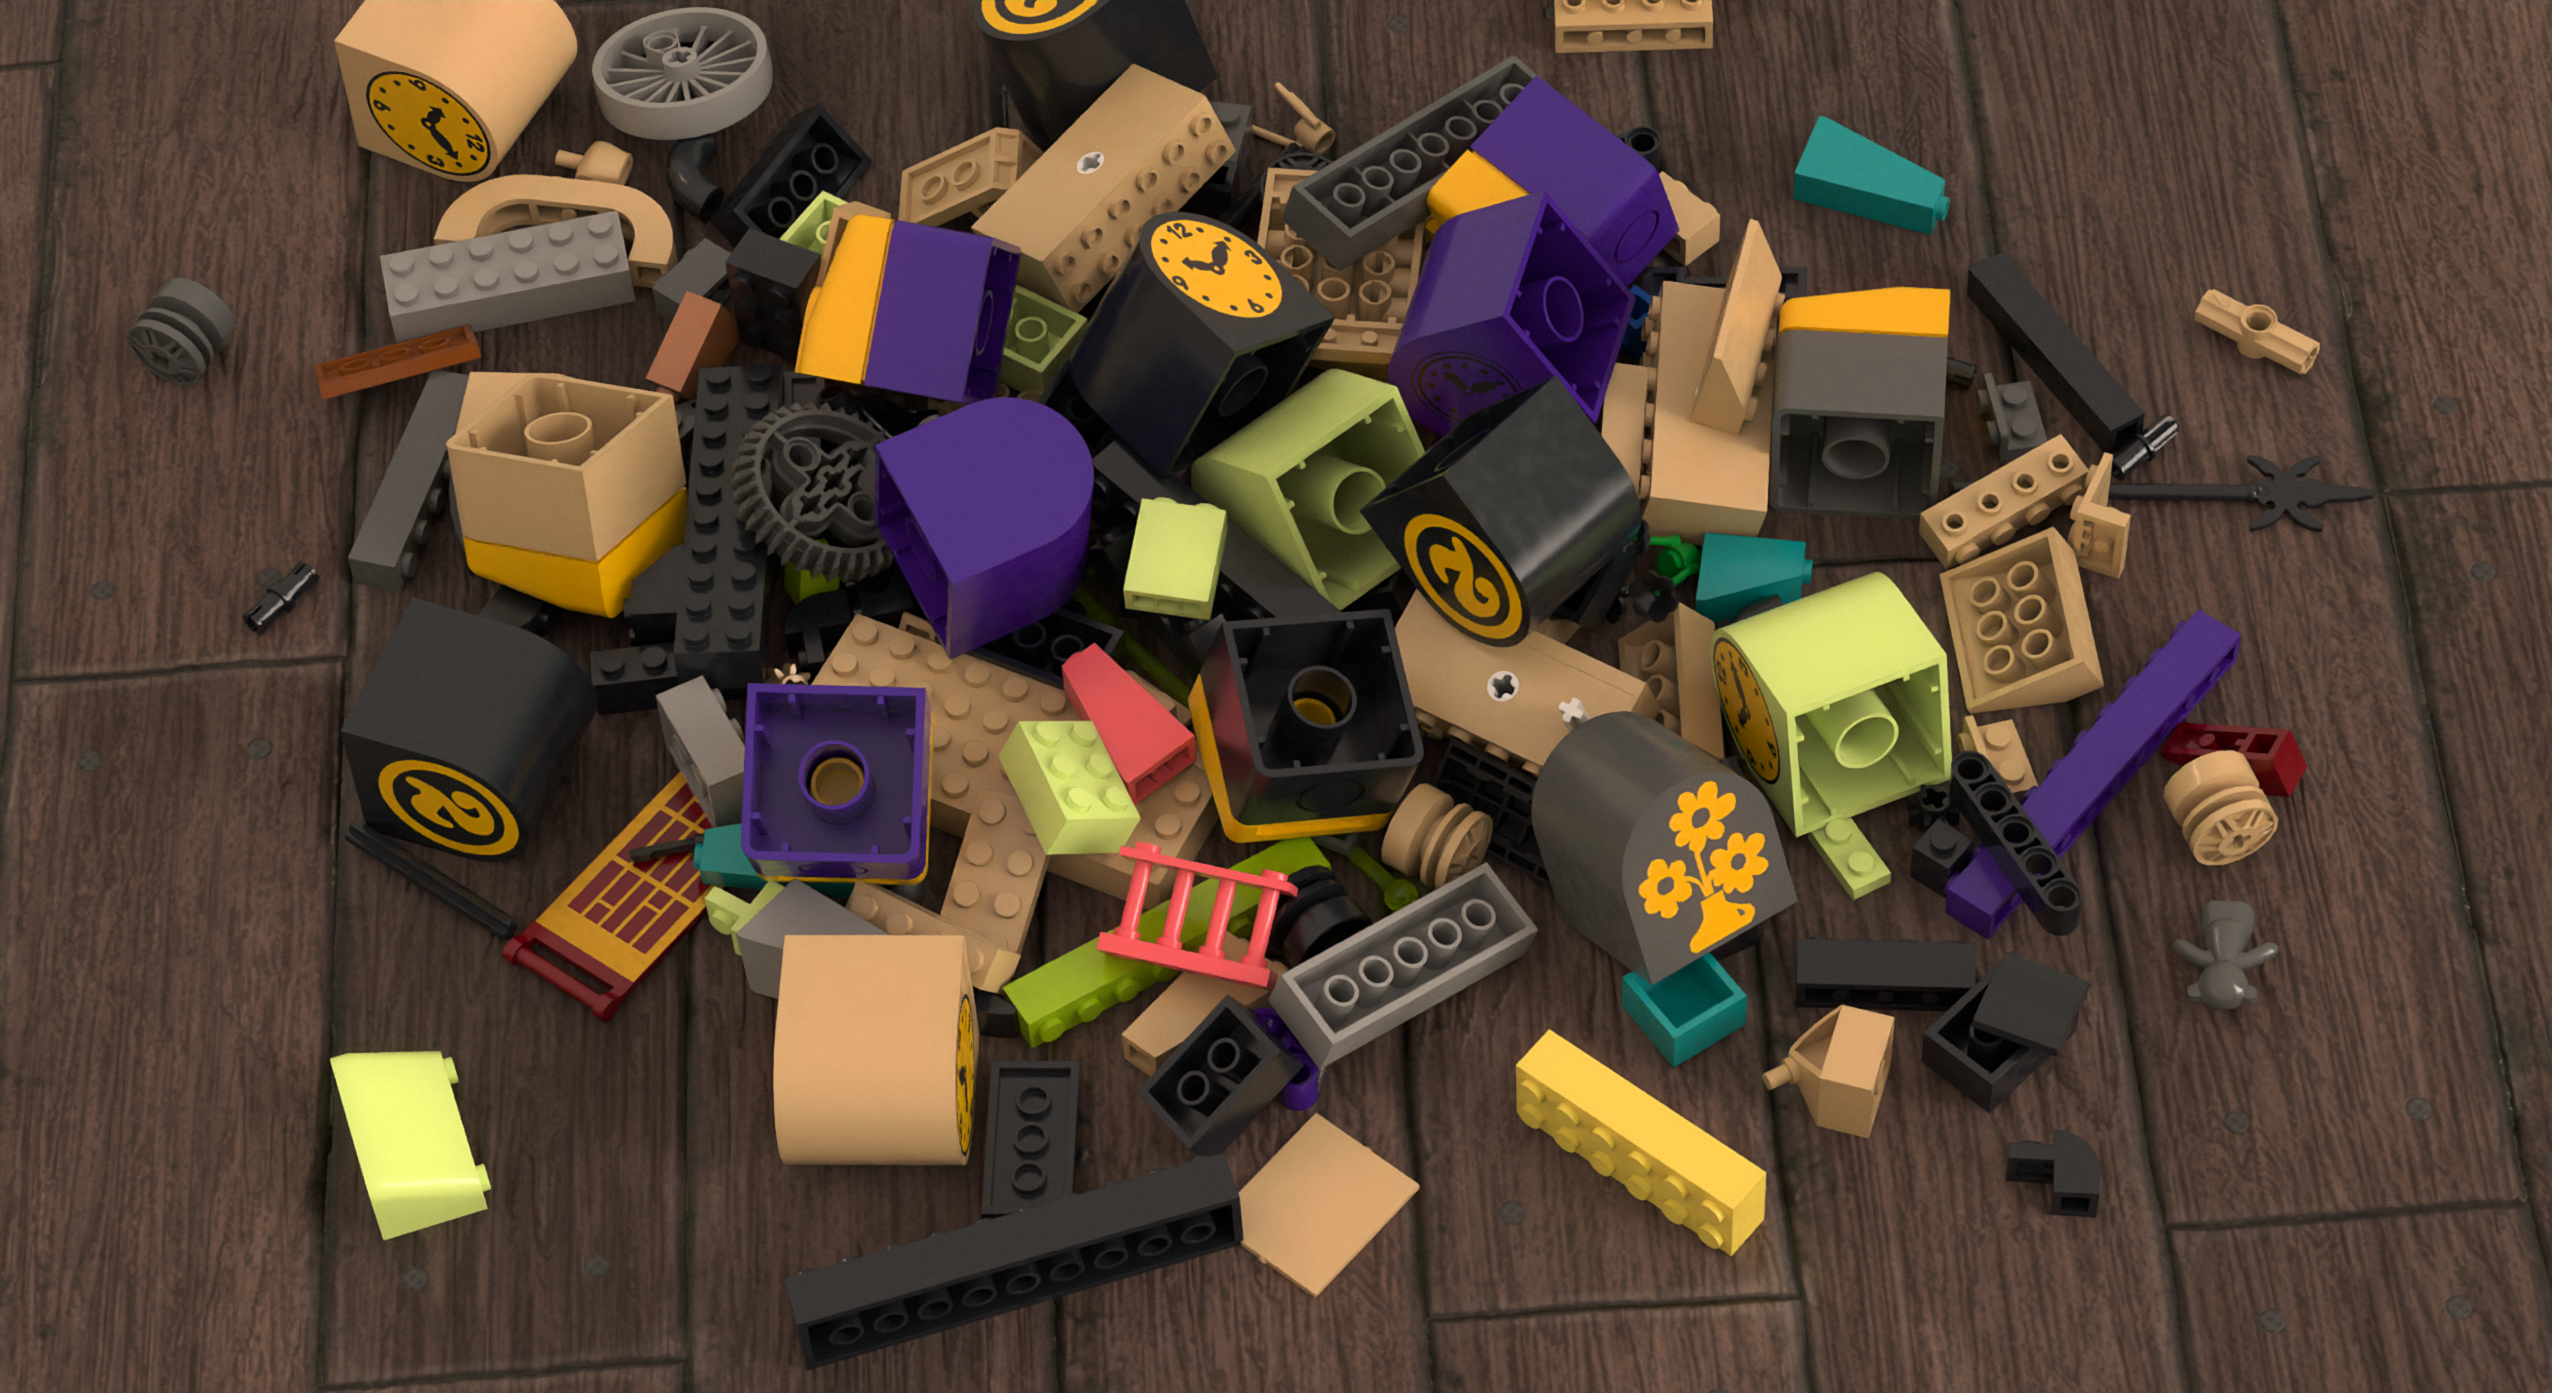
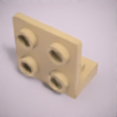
(2099, 531)

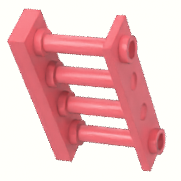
(1168, 948)

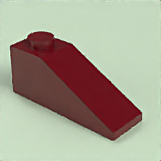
(2269, 751)

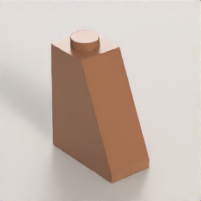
(697, 338)

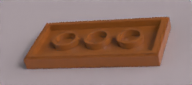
(396, 361)

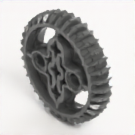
(820, 507)

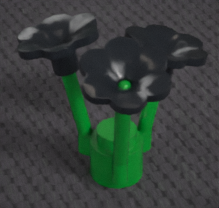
(1655, 589)

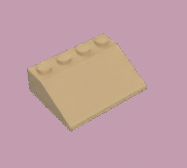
(1740, 337)
(2021, 626)

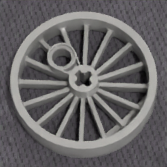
(645, 93)

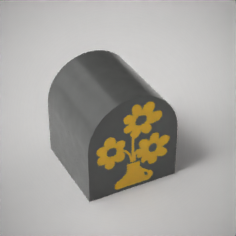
(1655, 844)

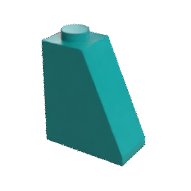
(1746, 569)

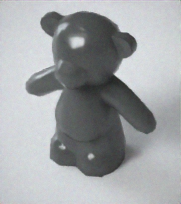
(2226, 934)

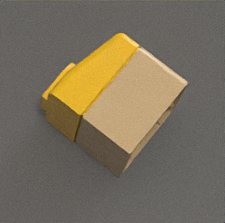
(570, 489)

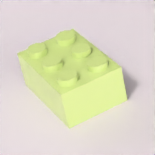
(1069, 787)

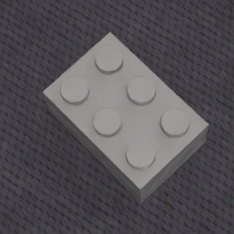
(705, 748)

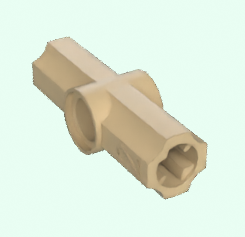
(2257, 331)

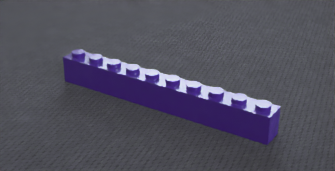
(2102, 761)

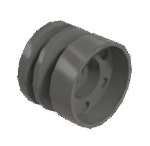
(181, 331)

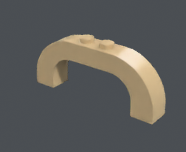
(548, 199)

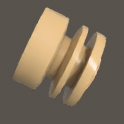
(2220, 807)
(1435, 837)

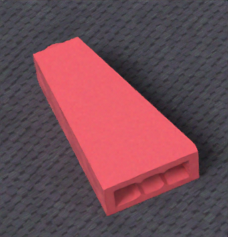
(1135, 728)

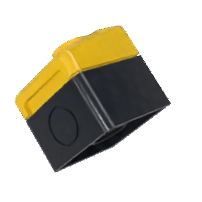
(1305, 725)

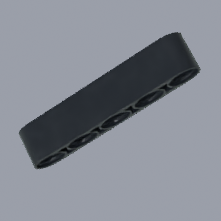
(2019, 860)

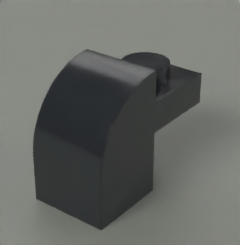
(816, 627)
(2066, 1165)

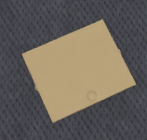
(1319, 1204)

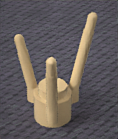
(1310, 130)

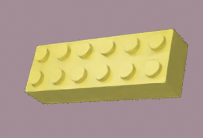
(1640, 1143)

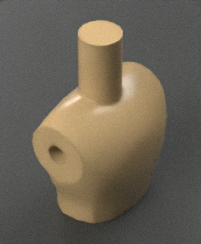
(600, 163)

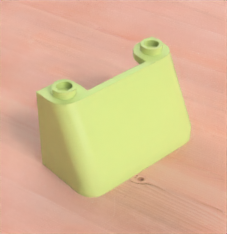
(409, 1138)

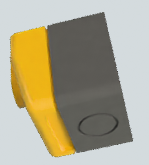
(1860, 403)

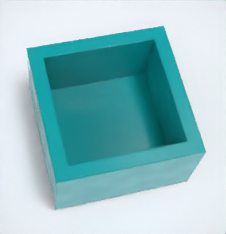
(1686, 1008)

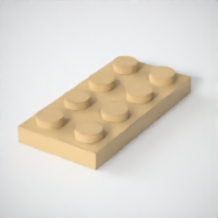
(997, 872)

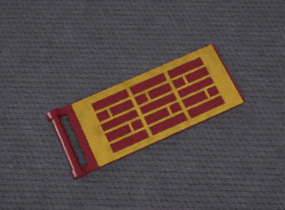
(622, 912)

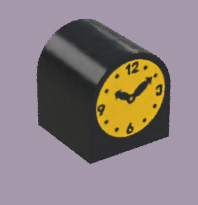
(1194, 339)

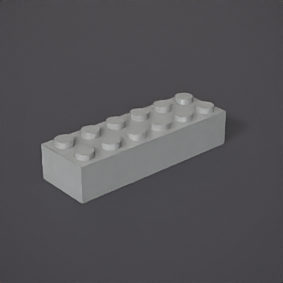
(508, 277)
(1402, 965)

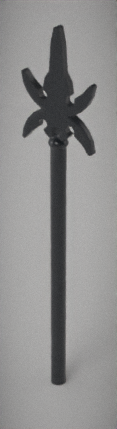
(2283, 492)

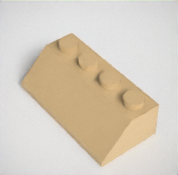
(1678, 670)

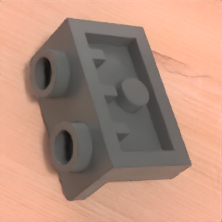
(2011, 416)

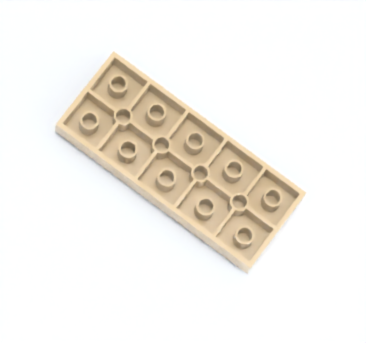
(974, 717)

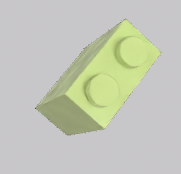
(1175, 558)

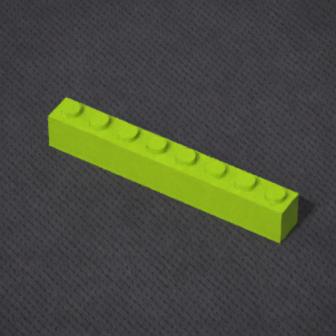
(1088, 981)

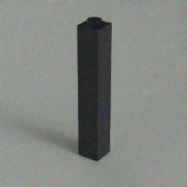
(2054, 352)

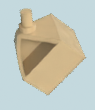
(1840, 1068)

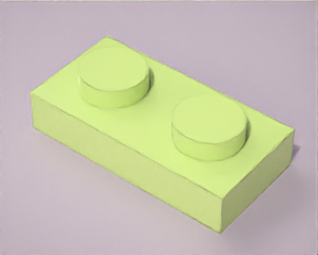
(1850, 857)

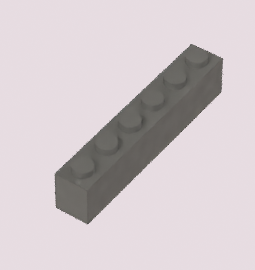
(410, 489)

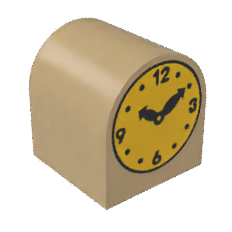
(451, 78)
(875, 1050)

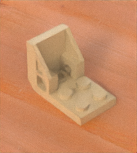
(965, 177)

